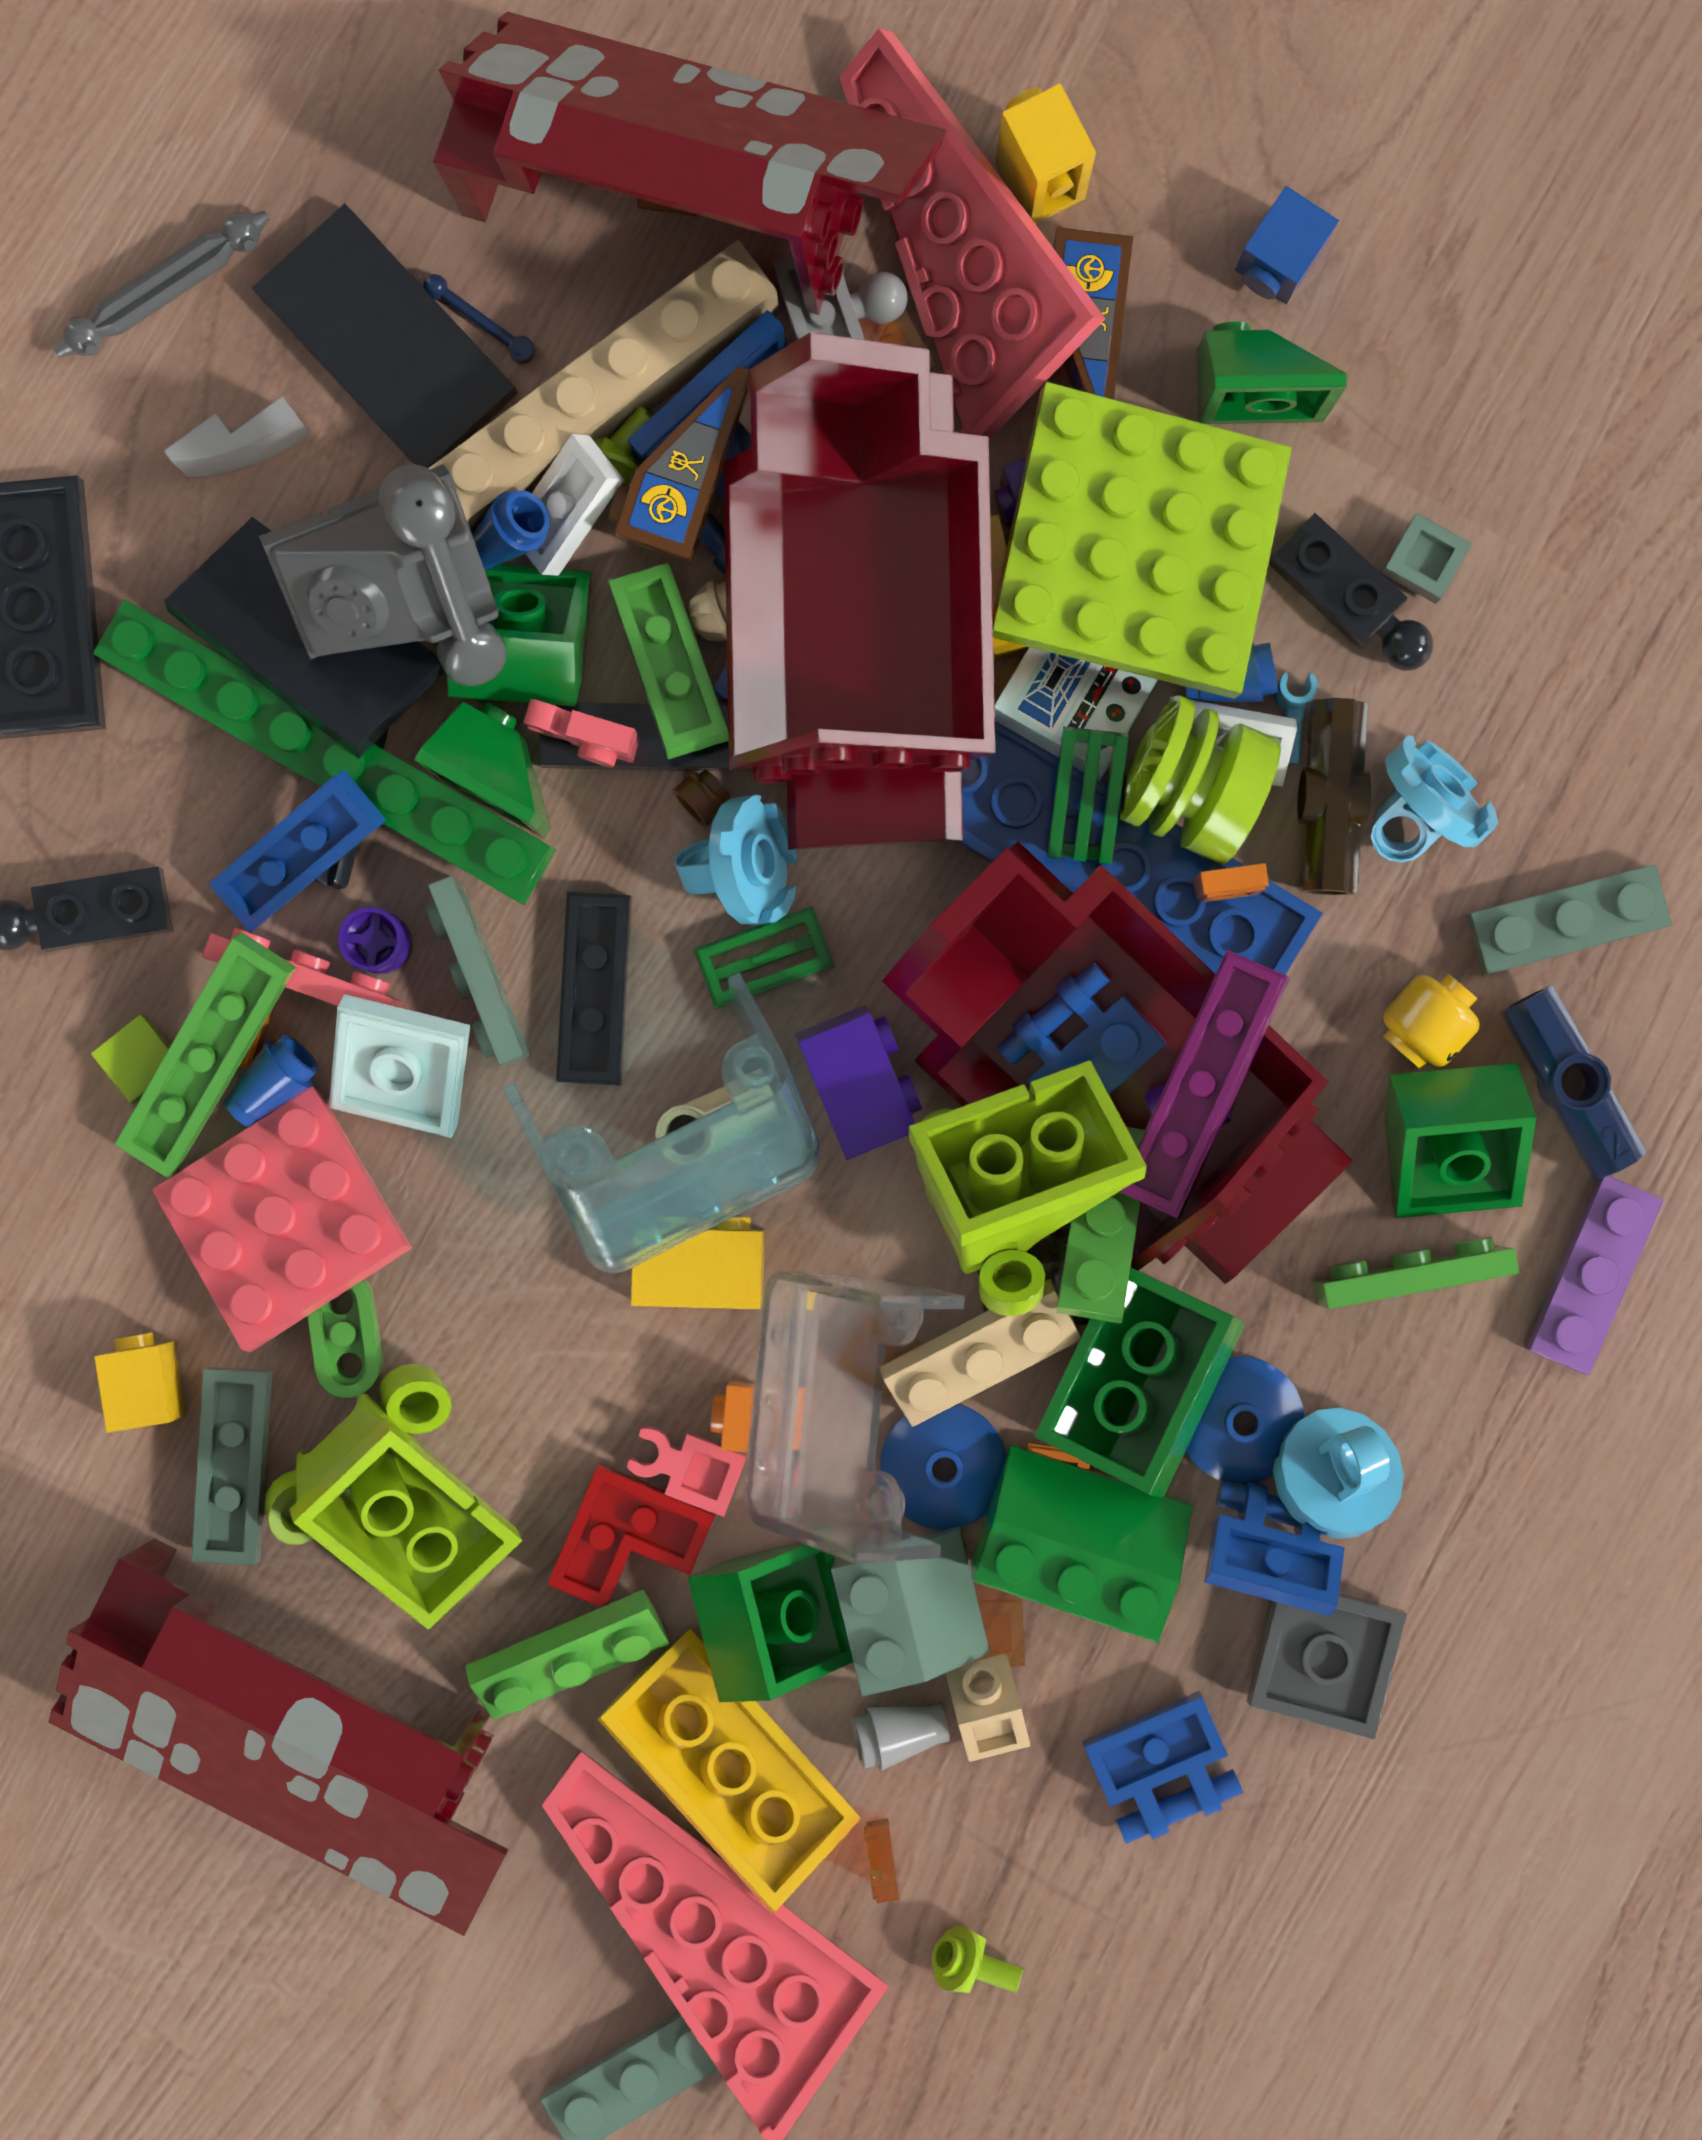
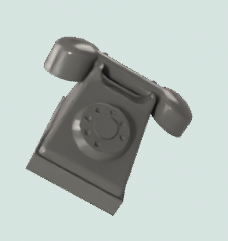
(392, 574)

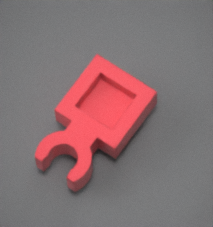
(597, 738)
(698, 1470)

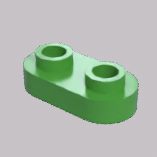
(340, 1333)

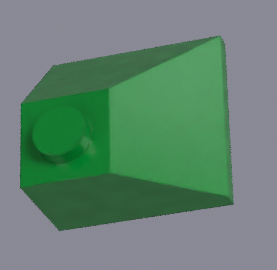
(1262, 378)
(489, 763)

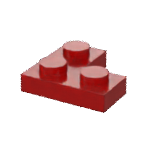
(623, 1517)

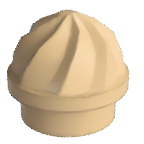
(708, 611)

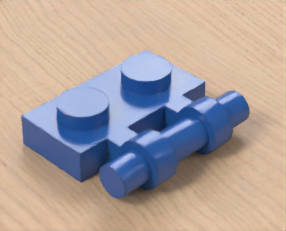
(1113, 1041)
(1270, 1561)
(1155, 1751)

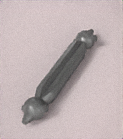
(161, 284)

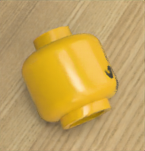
(1431, 1020)

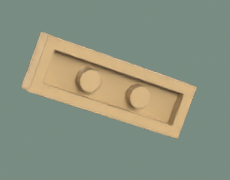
(977, 1357)

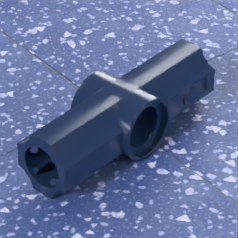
(1596, 1117)

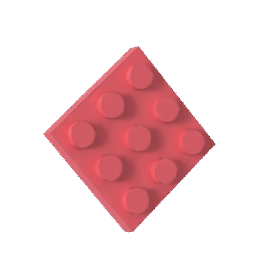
(281, 1219)

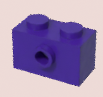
(858, 1081)

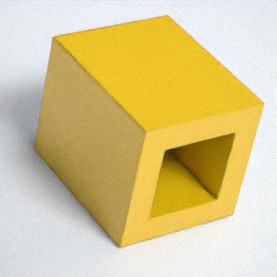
(140, 1383)

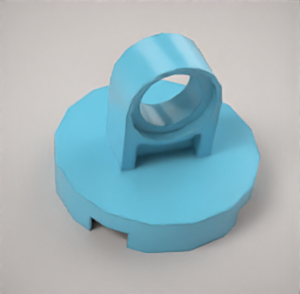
(1434, 795)
(743, 861)
(1338, 1473)

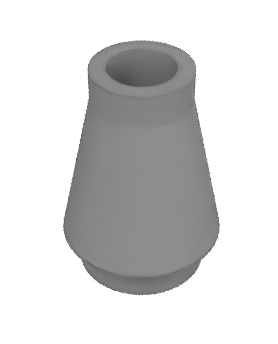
(897, 1733)

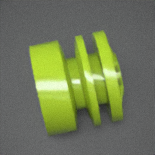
(1209, 784)

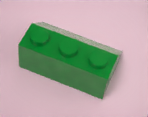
(1141, 1384)
(1082, 1543)

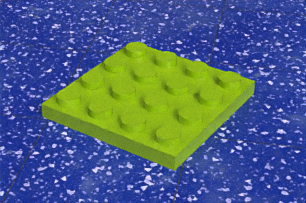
(1140, 541)

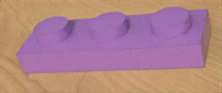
(1593, 1274)

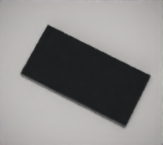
(384, 339)
(47, 611)
(244, 616)

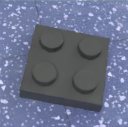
(1328, 1666)

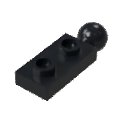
(1351, 593)
(89, 911)

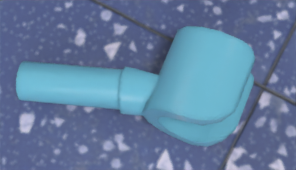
(1295, 707)

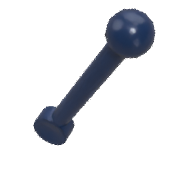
(520, 347)

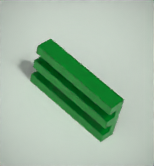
(1080, 849)
(814, 940)

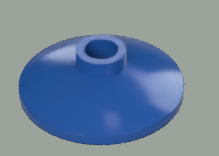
(1276, 1405)
(954, 1434)

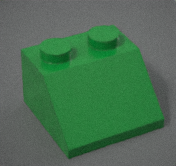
(544, 636)
(1458, 1139)
(770, 1622)

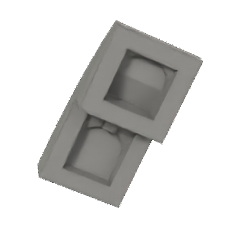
(218, 450)

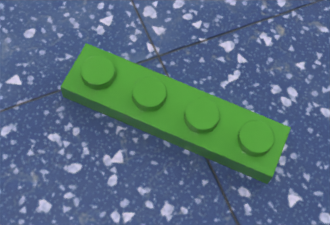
(205, 1055)

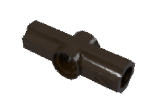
(1333, 796)

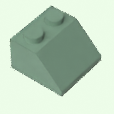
(910, 1616)

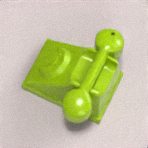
(1021, 1170)
(392, 1503)

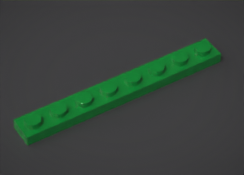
(249, 711)

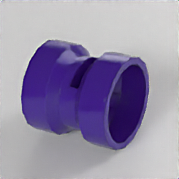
(363, 938)

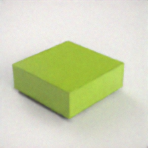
(133, 1056)

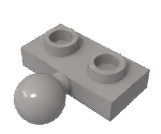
(879, 299)

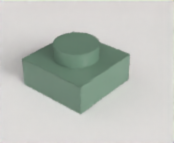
(1426, 558)

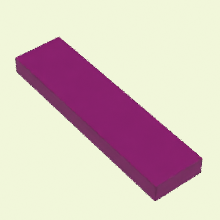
(1205, 1081)

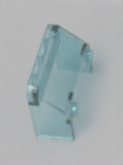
(693, 1175)

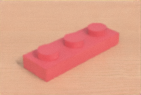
(312, 975)

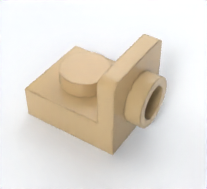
(987, 1708)

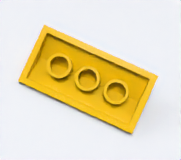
(729, 1772)

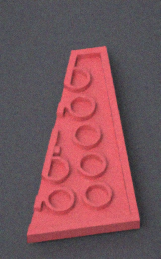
(972, 255)
(751, 1984)

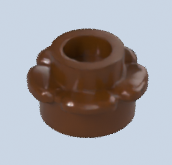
(701, 795)

